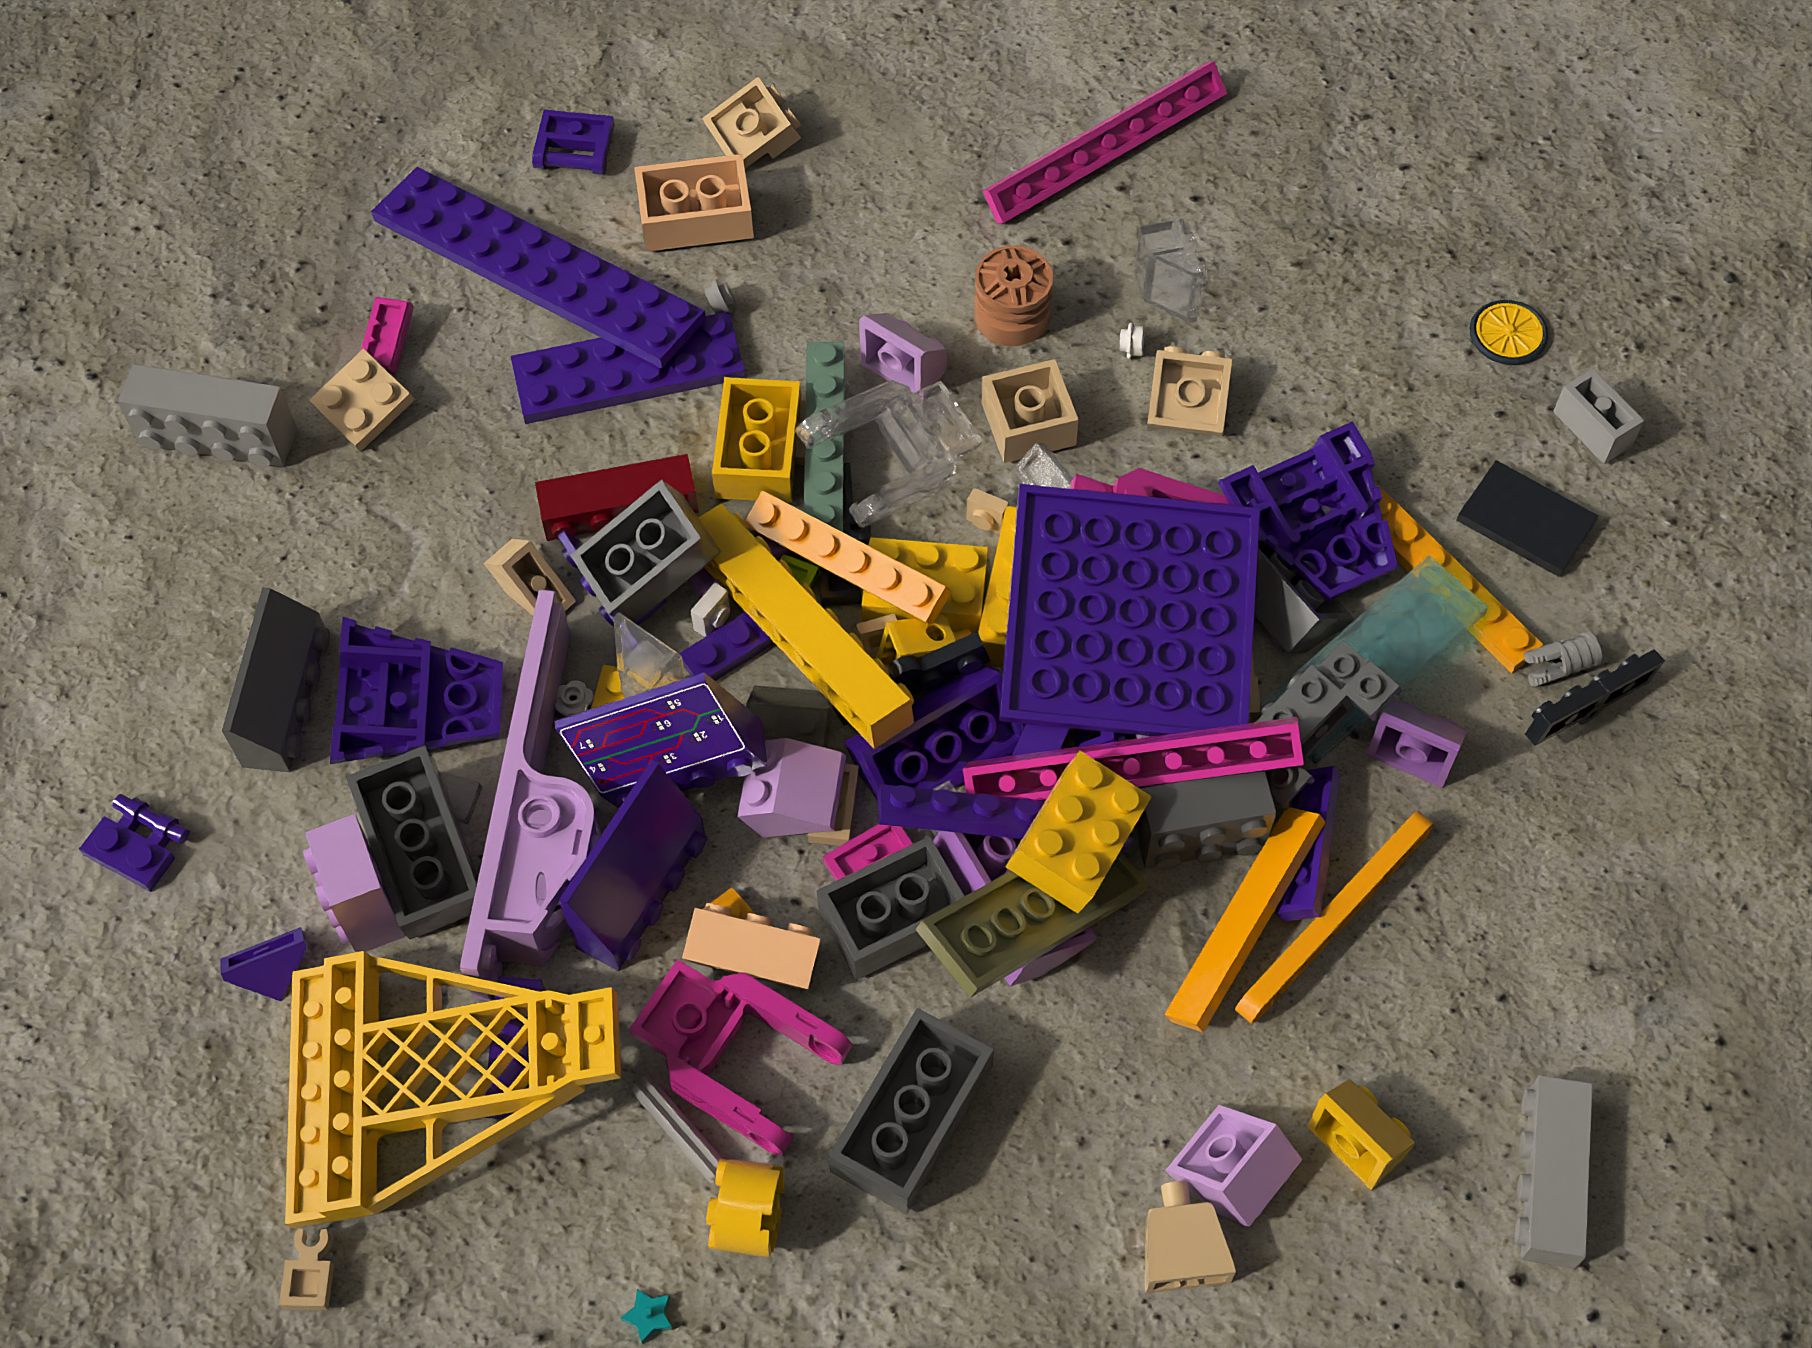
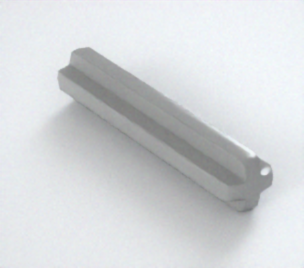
(677, 1126)

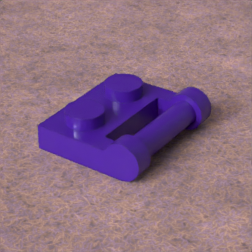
(575, 132)

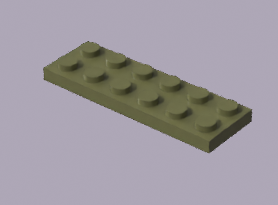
(1015, 923)

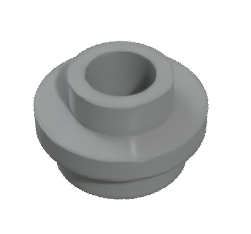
(720, 297)

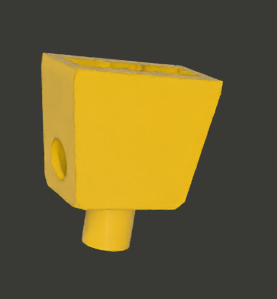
(915, 638)

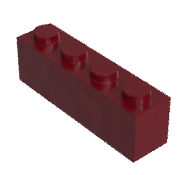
(594, 498)

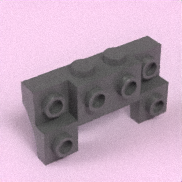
(1321, 702)

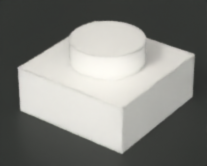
(711, 610)

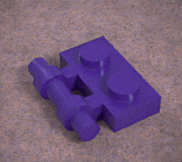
(128, 853)

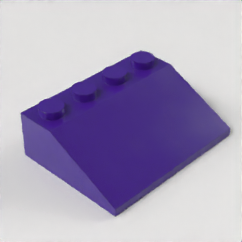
(633, 869)

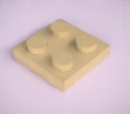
(362, 400)

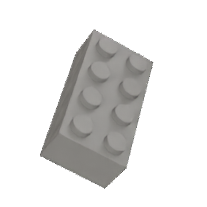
(208, 415)

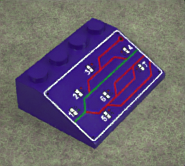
(685, 726)

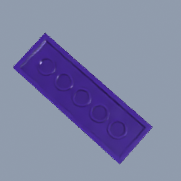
(603, 375)

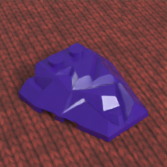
(1321, 512)

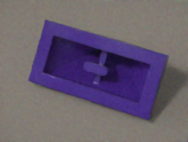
(267, 965)

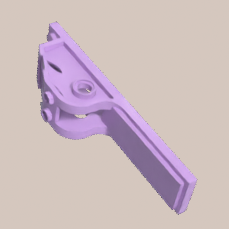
(537, 824)

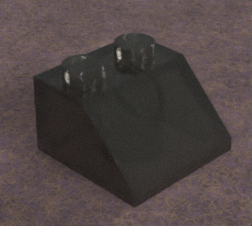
(792, 714)

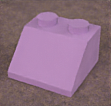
(900, 352)
(794, 791)
(1235, 1163)

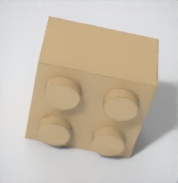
(1029, 408)

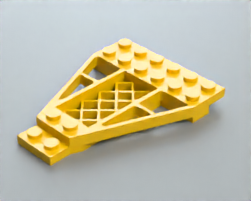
(338, 1081)

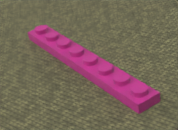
(1104, 142)

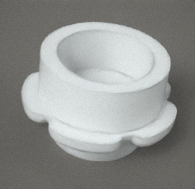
(1132, 340)
(581, 704)

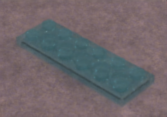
(1401, 634)

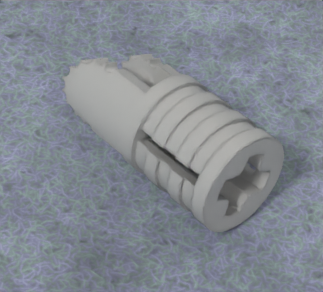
(1565, 657)

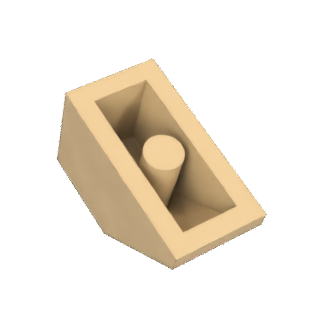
(524, 572)

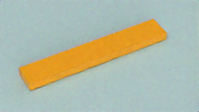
(1244, 919)

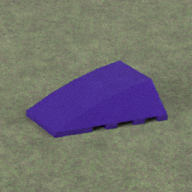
(410, 695)

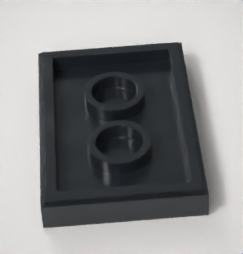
(1527, 518)

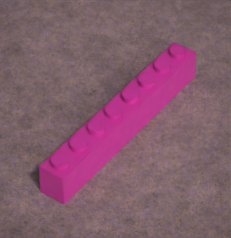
(1147, 759)

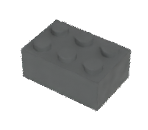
(645, 552)
(1205, 819)
(882, 904)

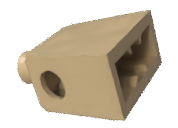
(1184, 1244)

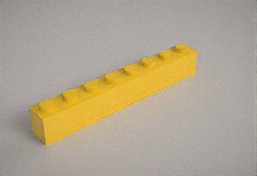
(806, 631)

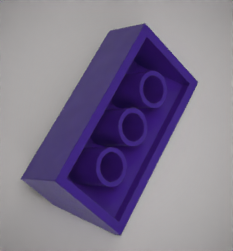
(948, 731)

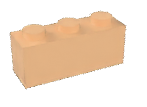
(751, 947)

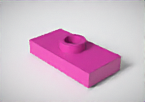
(387, 331)

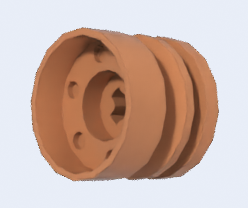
(1013, 295)

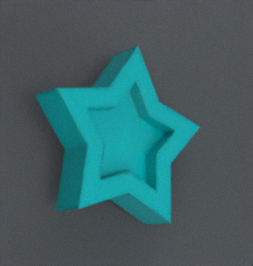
(648, 1315)

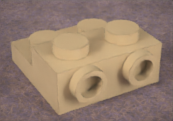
(753, 123)
(1189, 391)

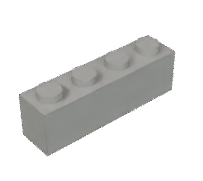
(1555, 1172)

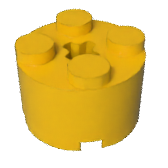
(747, 1207)

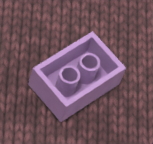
(351, 885)

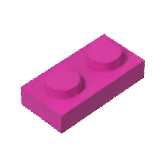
(865, 849)

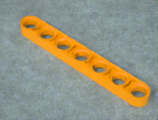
(1334, 917)

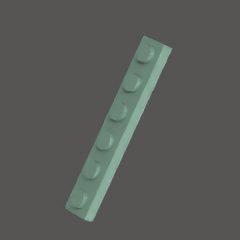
(826, 461)

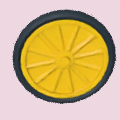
(1508, 332)

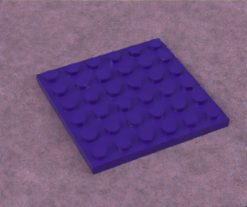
(1129, 612)

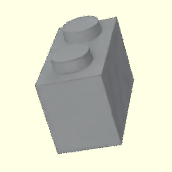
(1598, 416)

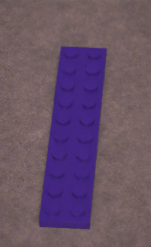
(540, 267)

